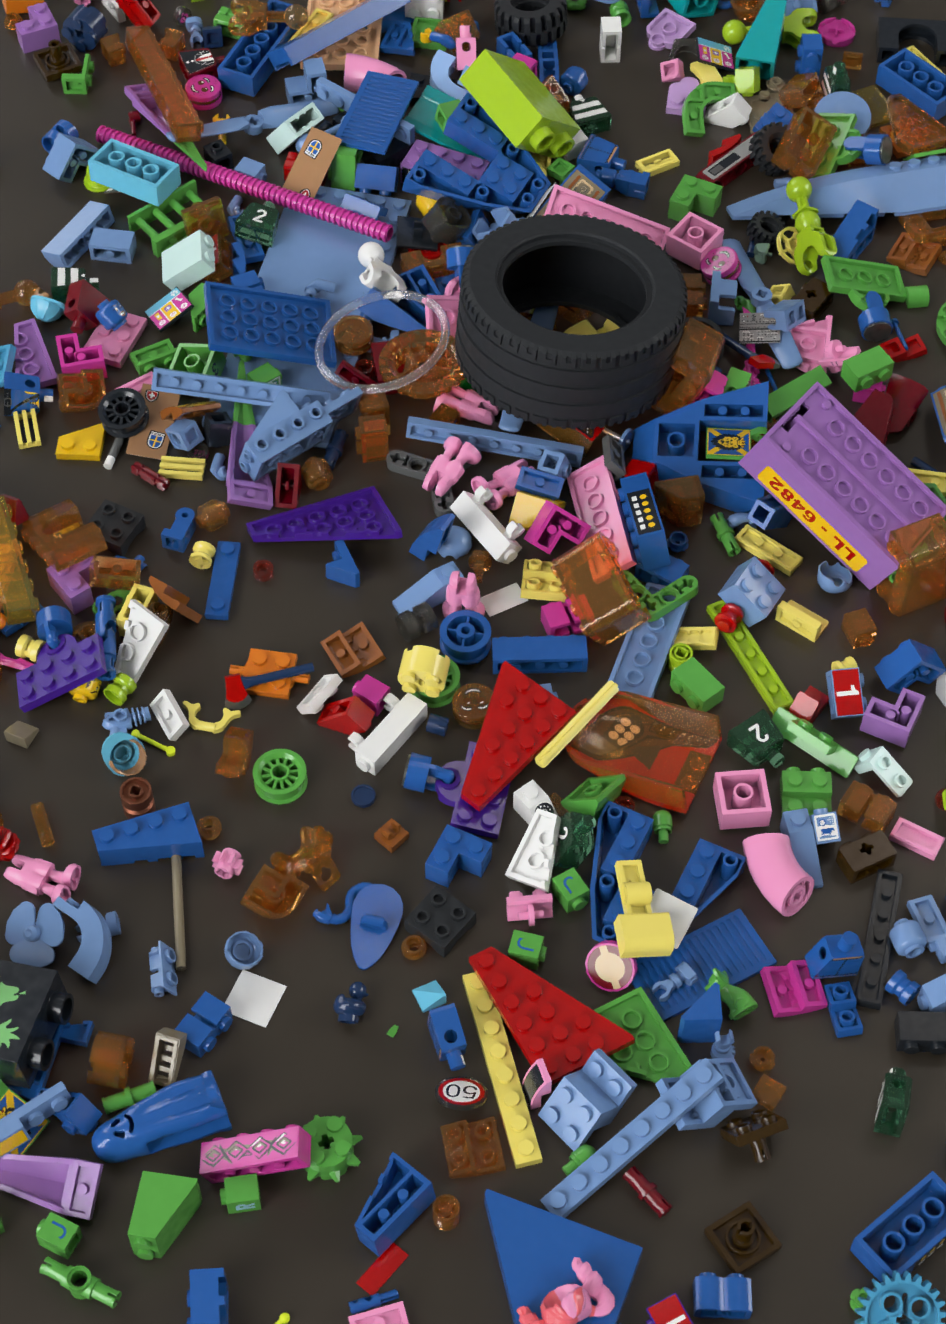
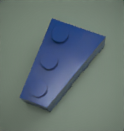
(856, 230)
(418, 281)
(394, 1205)
(208, 1296)

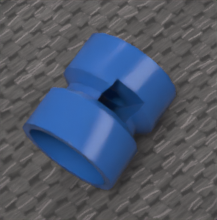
(61, 126)

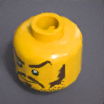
(87, 691)

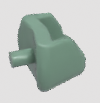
(761, 252)

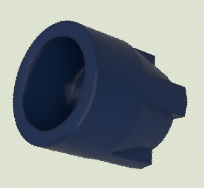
(437, 724)

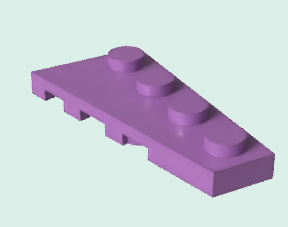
(31, 353)

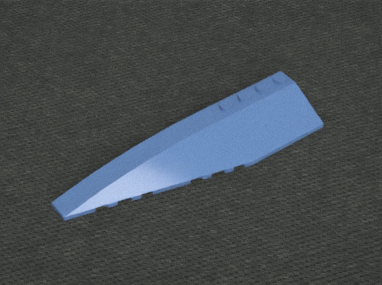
(892, 188)

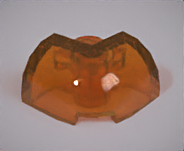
(81, 390)
(274, 894)

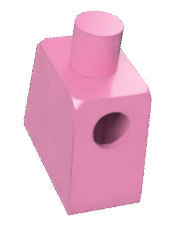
(465, 57)

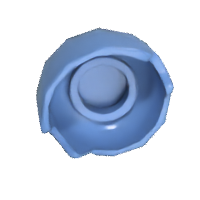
(457, 544)
(834, 578)
(243, 950)

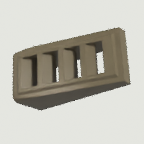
(176, 1044)

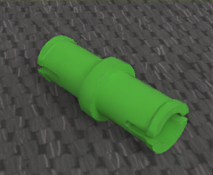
(725, 534)
(128, 1097)

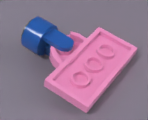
(449, 301)

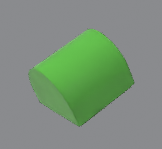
(917, 296)

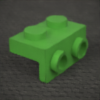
(154, 355)

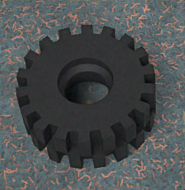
(761, 151)

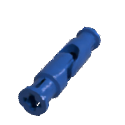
(106, 627)

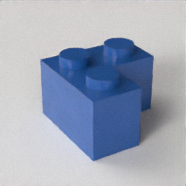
(909, 663)
(454, 851)

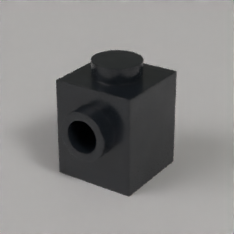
(218, 154)
(217, 429)

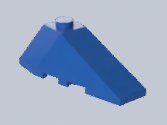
(390, 314)

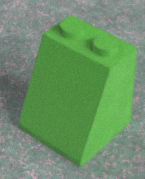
(161, 1212)

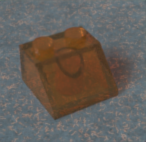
(680, 500)

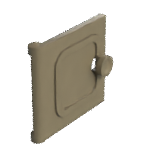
(760, 107)

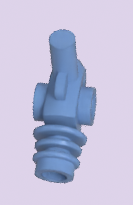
(122, 719)

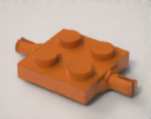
(267, 661)

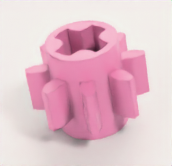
(227, 863)

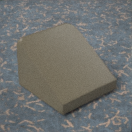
(21, 734)

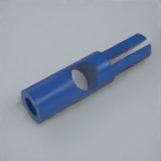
(372, 1301)

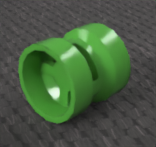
(621, 9)

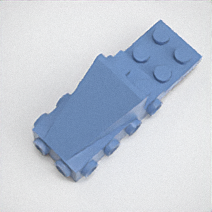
(293, 430)

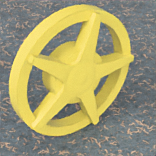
(790, 244)

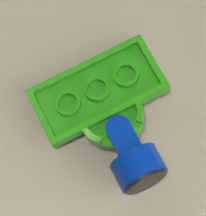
(850, 145)
(869, 288)

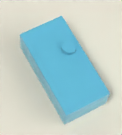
(134, 172)

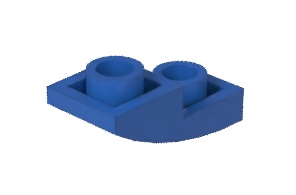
(843, 1009)

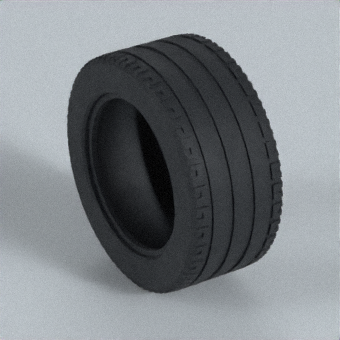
(556, 374)

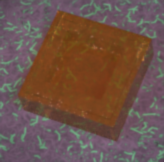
(768, 1092)

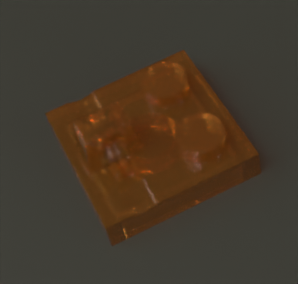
(205, 216)

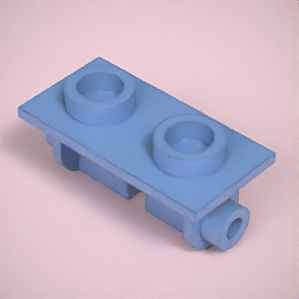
(163, 960)

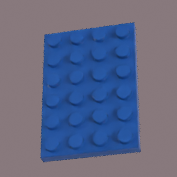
(266, 323)

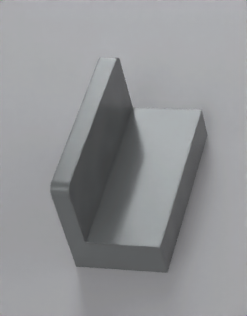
(613, 457)

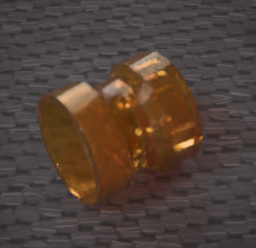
(446, 1206)

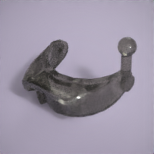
(683, 45)

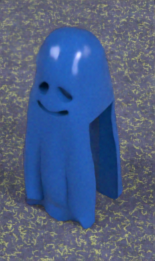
(164, 1120)

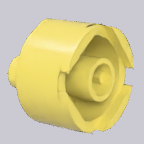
(423, 670)

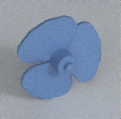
(31, 941)

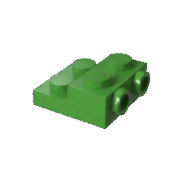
(805, 789)

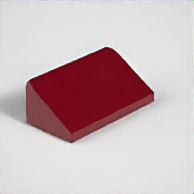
(352, 375)
(19, 512)

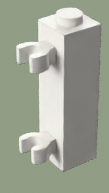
(485, 526)
(390, 734)

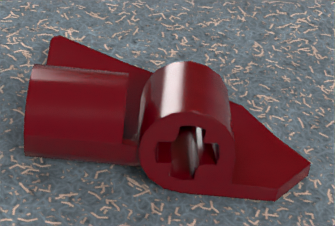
(907, 398)

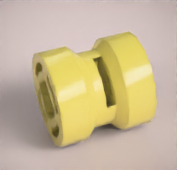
(28, 647)

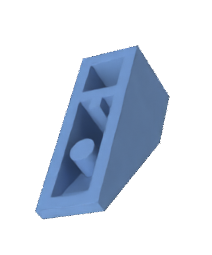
(428, 589)
(801, 834)

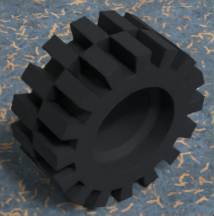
(768, 221)

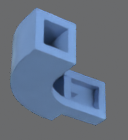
(96, 940)

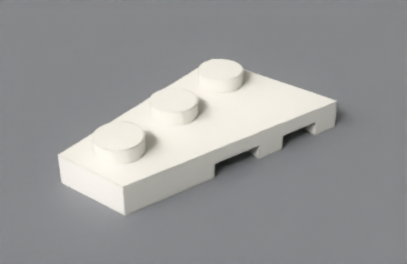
(140, 641)
(536, 852)

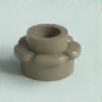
(774, 84)

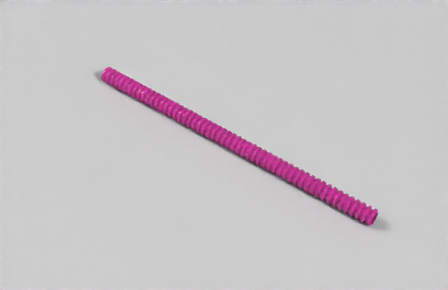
(256, 187)

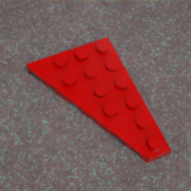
(514, 731)
(545, 1018)

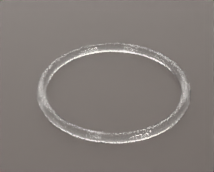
(382, 295)

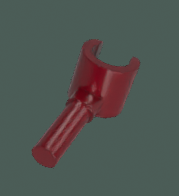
(134, 117)

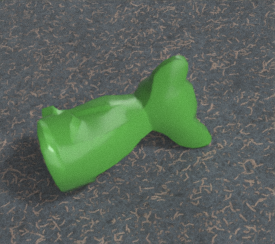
(736, 998)

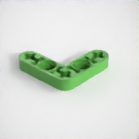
(656, 600)

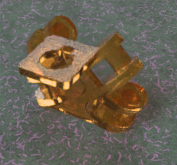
(309, 857)

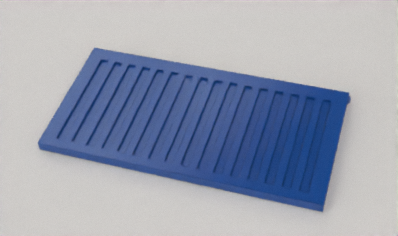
(376, 112)
(722, 944)

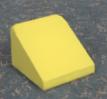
(781, 292)

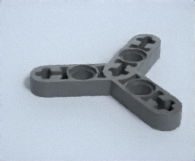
(411, 459)

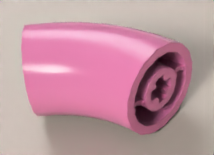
(358, 65)
(777, 872)

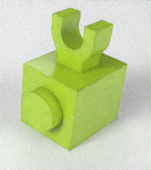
(745, 79)

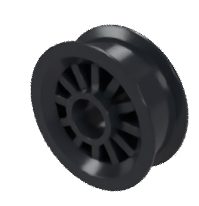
(128, 423)

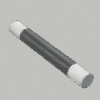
(113, 453)

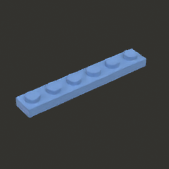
(343, 98)

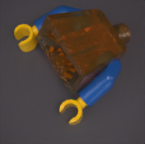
(449, 30)

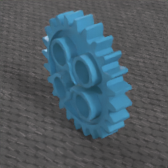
(873, 1306)

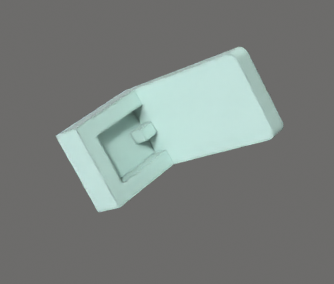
(886, 768)

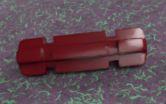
(150, 476)

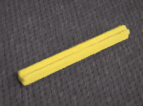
(576, 724)

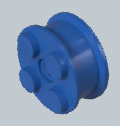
(465, 637)

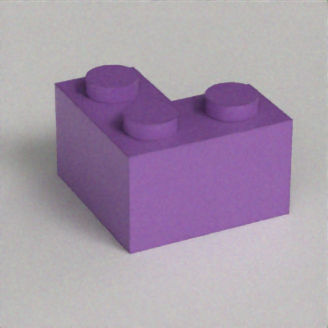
(39, 30)
(73, 585)
(892, 721)

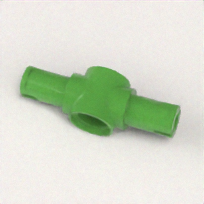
(70, 1274)

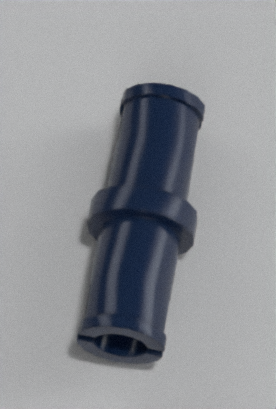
(335, 448)

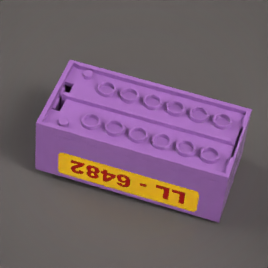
(840, 483)

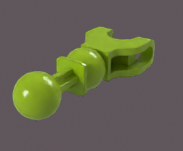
(794, 26)
(812, 237)

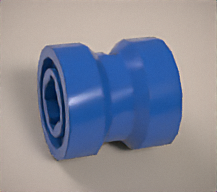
(902, 987)

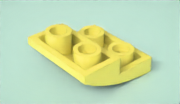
(540, 582)

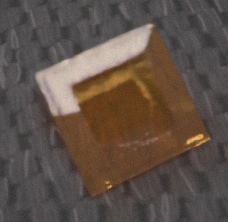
(852, 60)

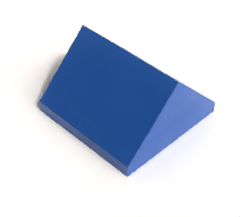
(702, 1018)

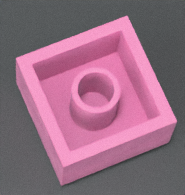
(693, 240)
(742, 799)

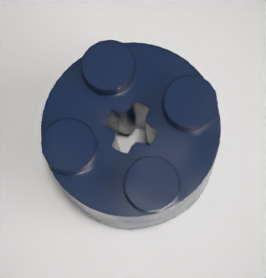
(84, 27)

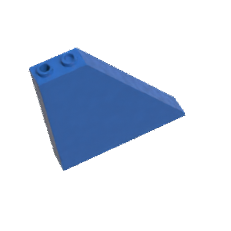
(538, 1253)

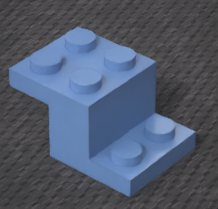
(728, 1096)
(587, 1099)

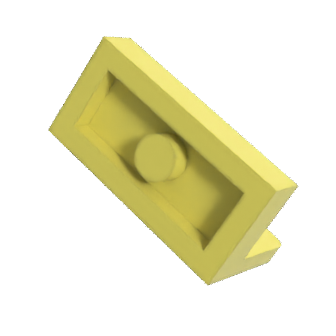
(801, 620)

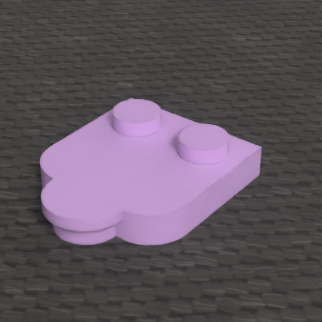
(666, 28)
(678, 93)

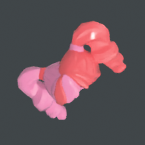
(571, 1301)

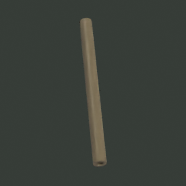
(178, 909)

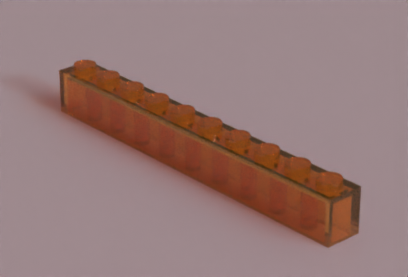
(164, 84)

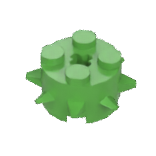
(334, 1161)

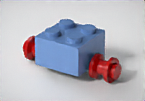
(748, 595)

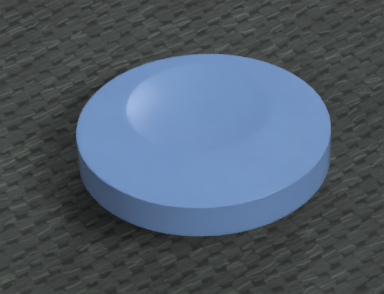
(847, 103)

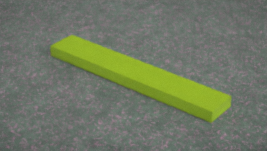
(754, 663)

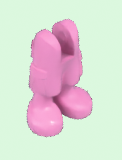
(470, 407)
(447, 472)
(504, 479)
(462, 592)
(38, 872)

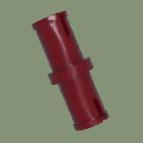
(647, 1191)

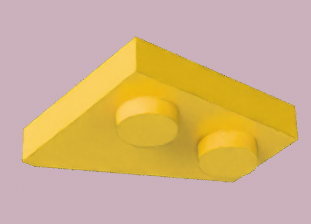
(82, 444)

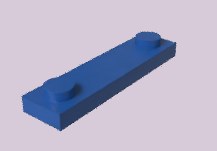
(222, 580)

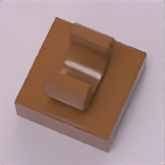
(391, 835)

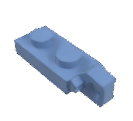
(932, 923)

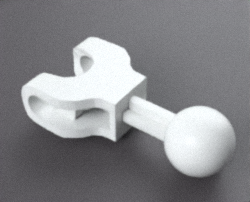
(378, 273)

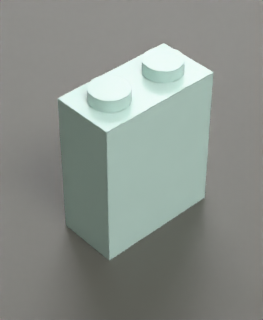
(294, 127)
(188, 261)

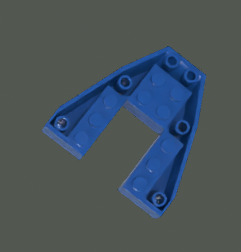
(509, 180)
(675, 439)
(623, 836)

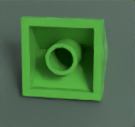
(594, 794)

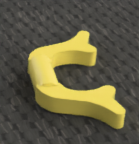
(216, 727)

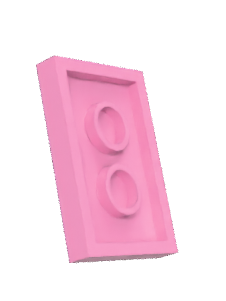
(119, 343)

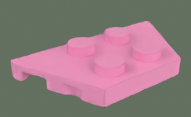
(811, 341)

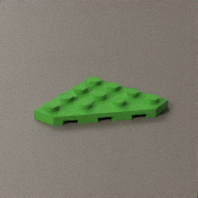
(655, 1049)

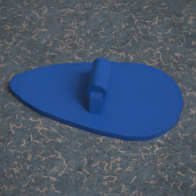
(374, 923)

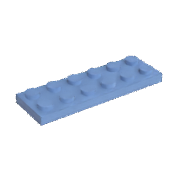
(647, 650)

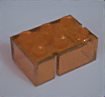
(804, 143)

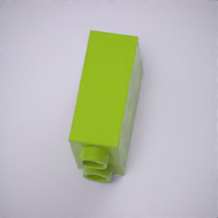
(520, 104)

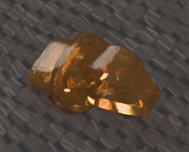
(480, 562)

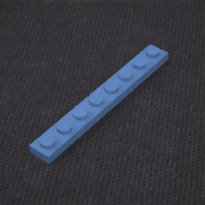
(230, 388)
(490, 440)
(632, 1139)

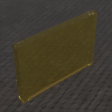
(876, 103)

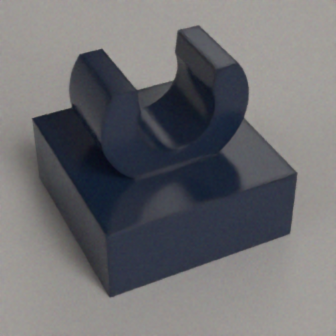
(212, 36)

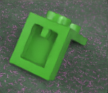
(79, 82)

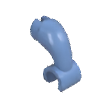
(738, 518)

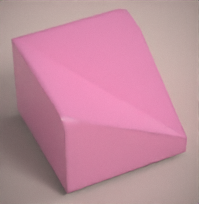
(672, 70)

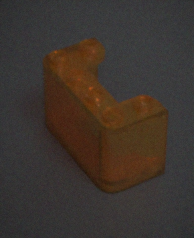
(692, 364)
(921, 566)
(599, 590)

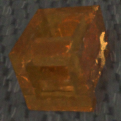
(172, 43)
(113, 50)

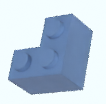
(304, 87)
(67, 155)

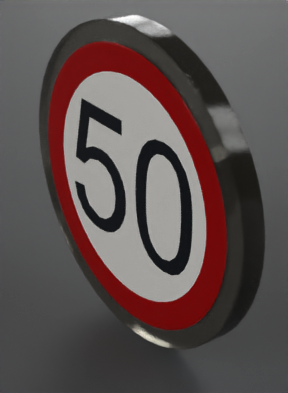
(461, 1093)

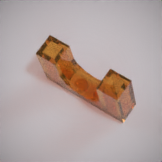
(62, 536)

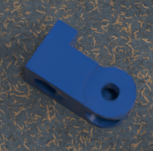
(181, 531)

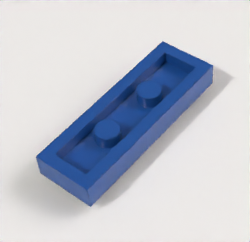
(252, 250)

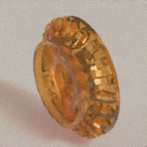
(413, 349)

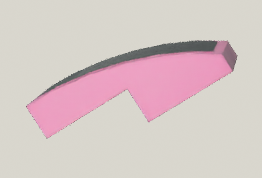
(536, 1083)

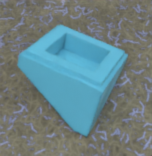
(429, 996)

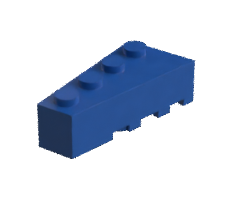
(150, 837)

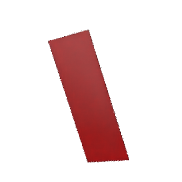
(382, 1269)

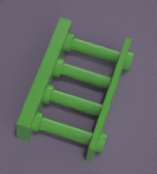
(150, 212)

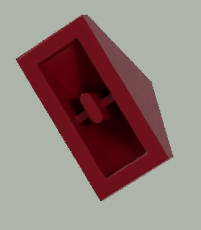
(288, 485)

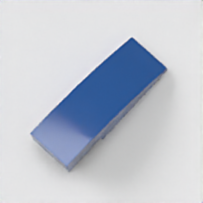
(433, 536)

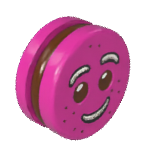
(204, 91)
(723, 260)

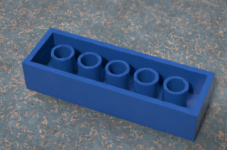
(247, 64)

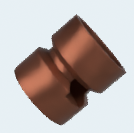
(137, 797)

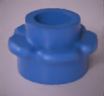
(677, 537)

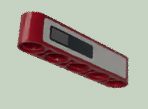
(730, 164)

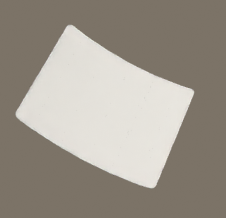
(680, 913)

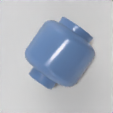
(908, 938)

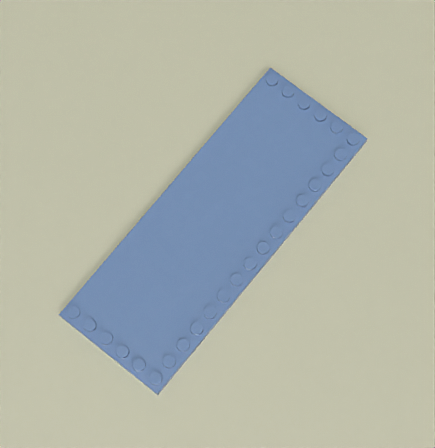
(312, 250)

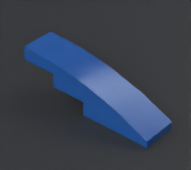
(548, 61)

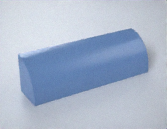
(75, 236)

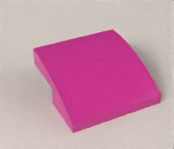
(792, 989)

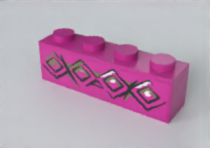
(256, 1153)

